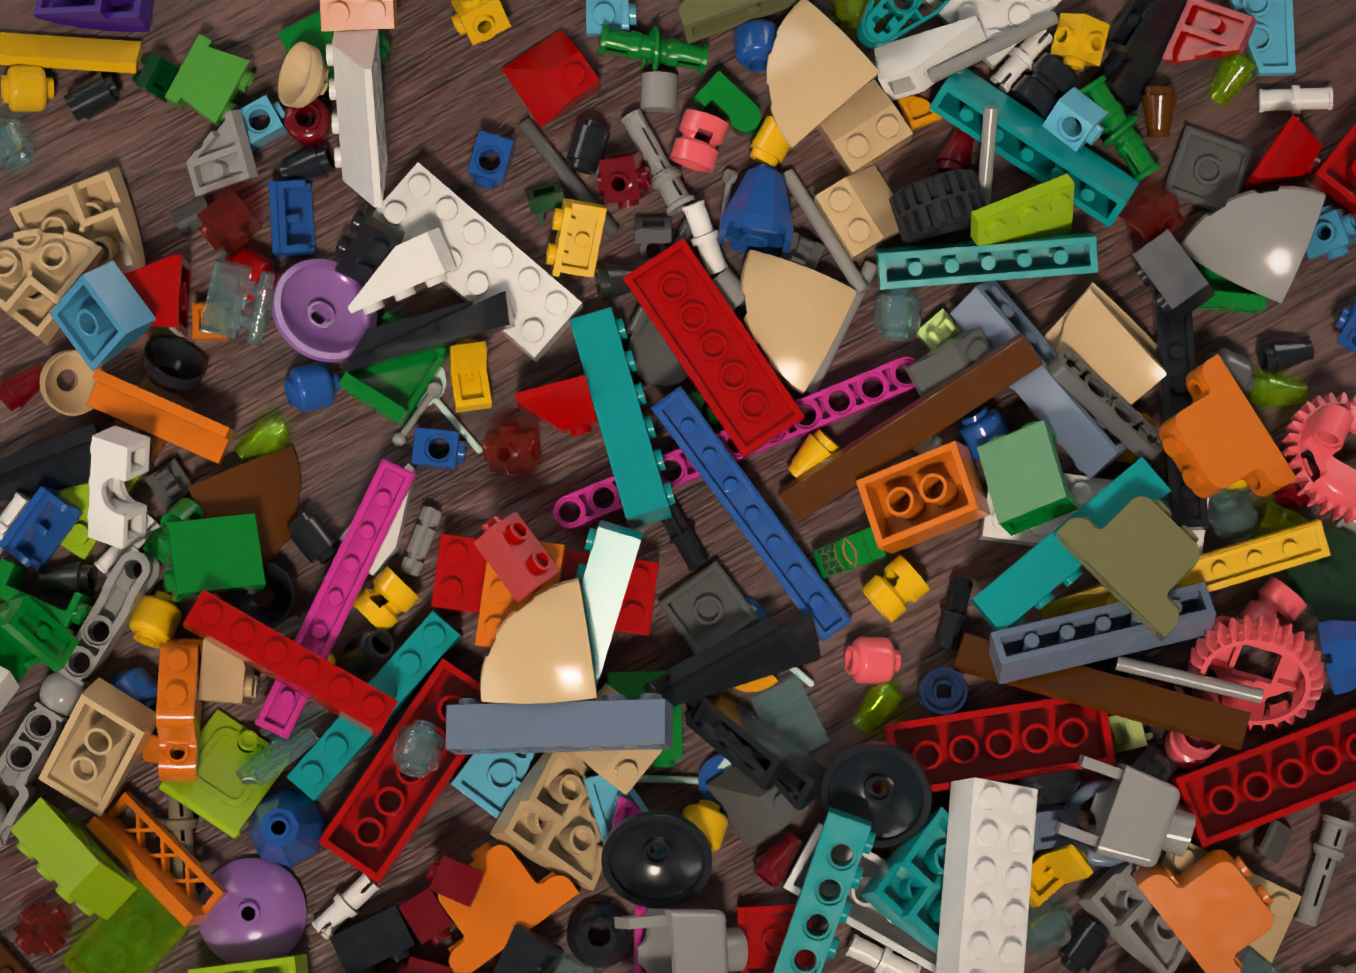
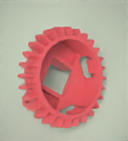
(1323, 430)
(1294, 670)

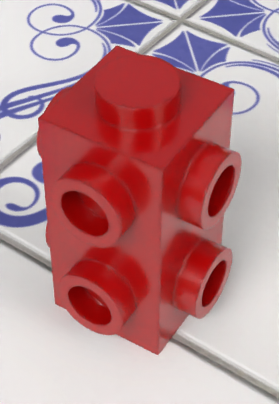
(516, 555)

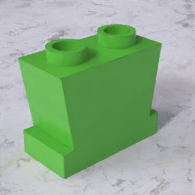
(210, 81)

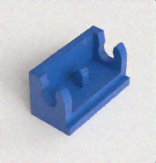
(292, 219)
(40, 528)

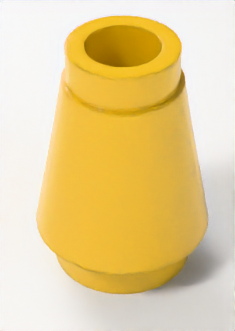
(812, 452)

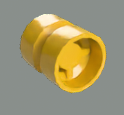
(392, 588)
(895, 589)

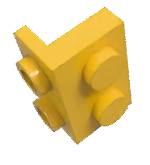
(577, 238)

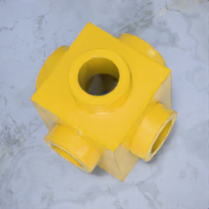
(479, 19)
(1079, 40)

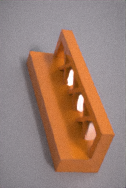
(159, 417)
(148, 869)

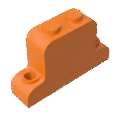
(1222, 437)
(179, 708)
(504, 899)
(1210, 907)

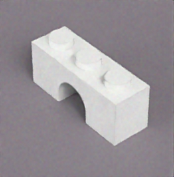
(112, 513)

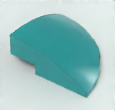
(911, 882)

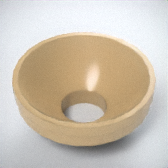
(302, 76)
(70, 401)

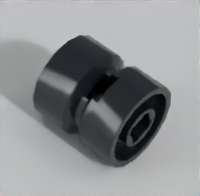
(1048, 82)

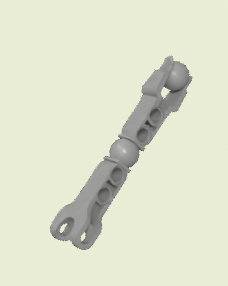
(63, 688)

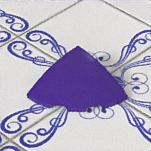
(98, 14)

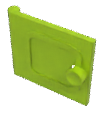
(218, 791)

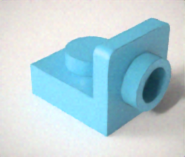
(616, 13)

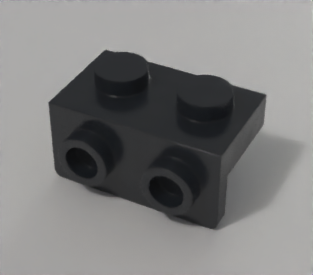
(366, 245)

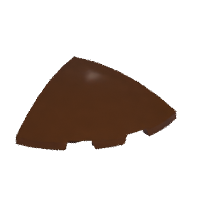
(262, 487)

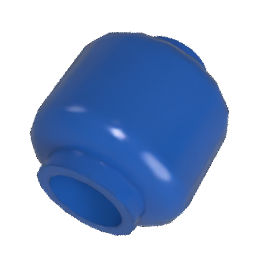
(754, 43)
(311, 387)
(979, 427)
(139, 685)

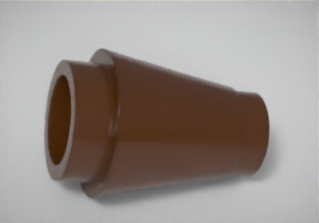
(1159, 109)

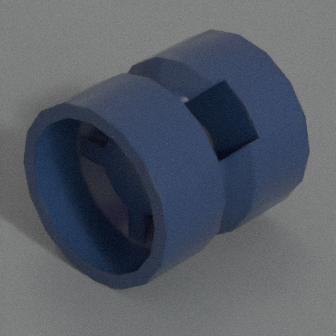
(942, 691)

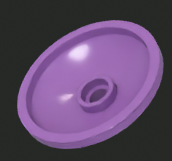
(319, 291)
(278, 909)

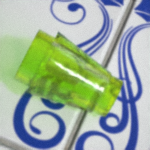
(1231, 78)
(1277, 391)
(263, 439)
(877, 706)

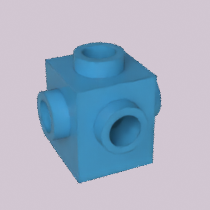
(1342, 234)

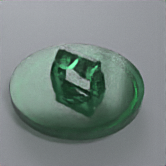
(1329, 582)

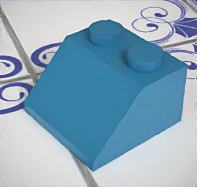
(102, 315)

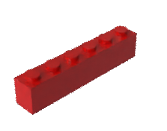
(289, 663)

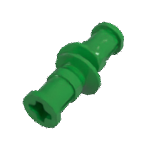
(653, 48)
(1121, 131)

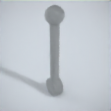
(729, 178)
(434, 390)

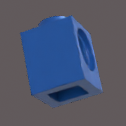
(490, 145)
(424, 440)

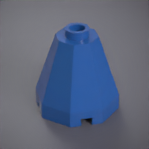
(758, 214)
(1339, 647)
(303, 827)

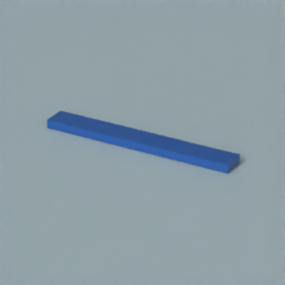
(750, 513)

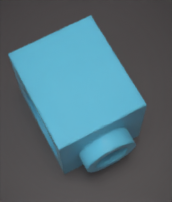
(1062, 120)
(275, 129)

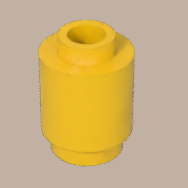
(769, 145)

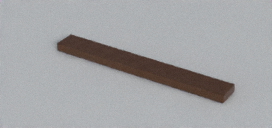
(910, 426)
(1119, 697)

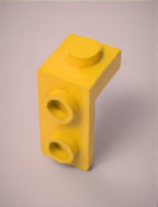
(470, 376)
(1054, 869)

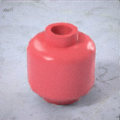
(872, 660)

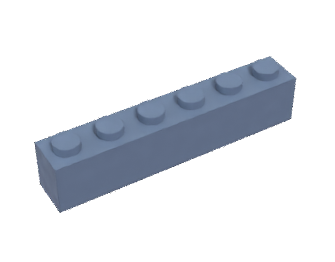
(1075, 427)
(1092, 636)
(560, 726)

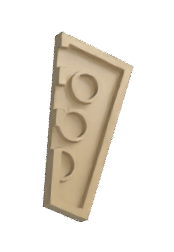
(1282, 908)

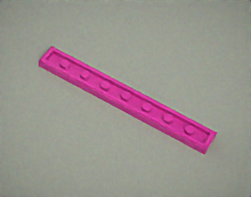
(341, 587)

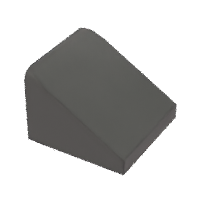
(186, 215)
(1273, 841)

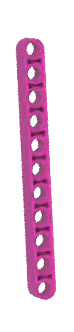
(817, 402)

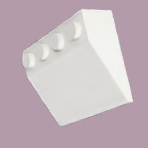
(359, 112)

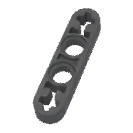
(1105, 404)

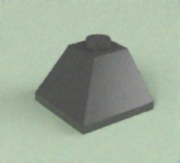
(948, 360)
(750, 808)

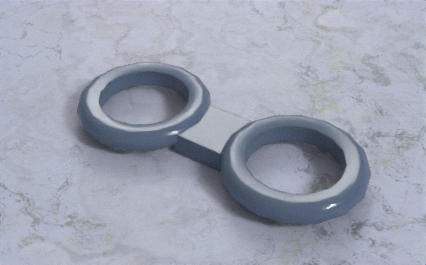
(1046, 821)

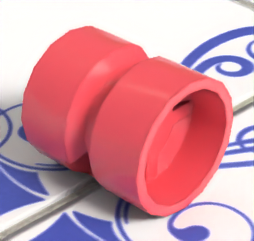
(693, 152)
(1274, 602)
(1188, 751)

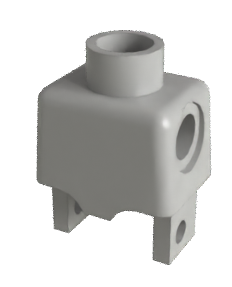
(1134, 817)
(687, 941)

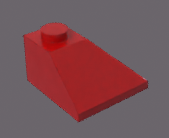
(552, 78)
(1286, 158)
(561, 405)

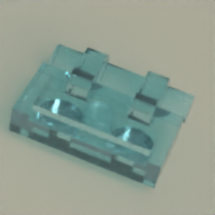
(227, 299)

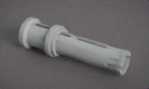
(665, 177)
(1328, 852)

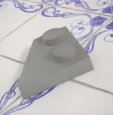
(223, 158)

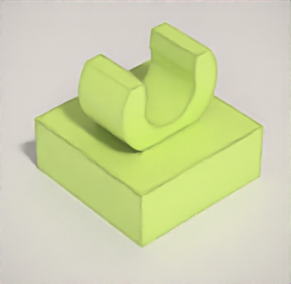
(938, 330)
(1127, 734)

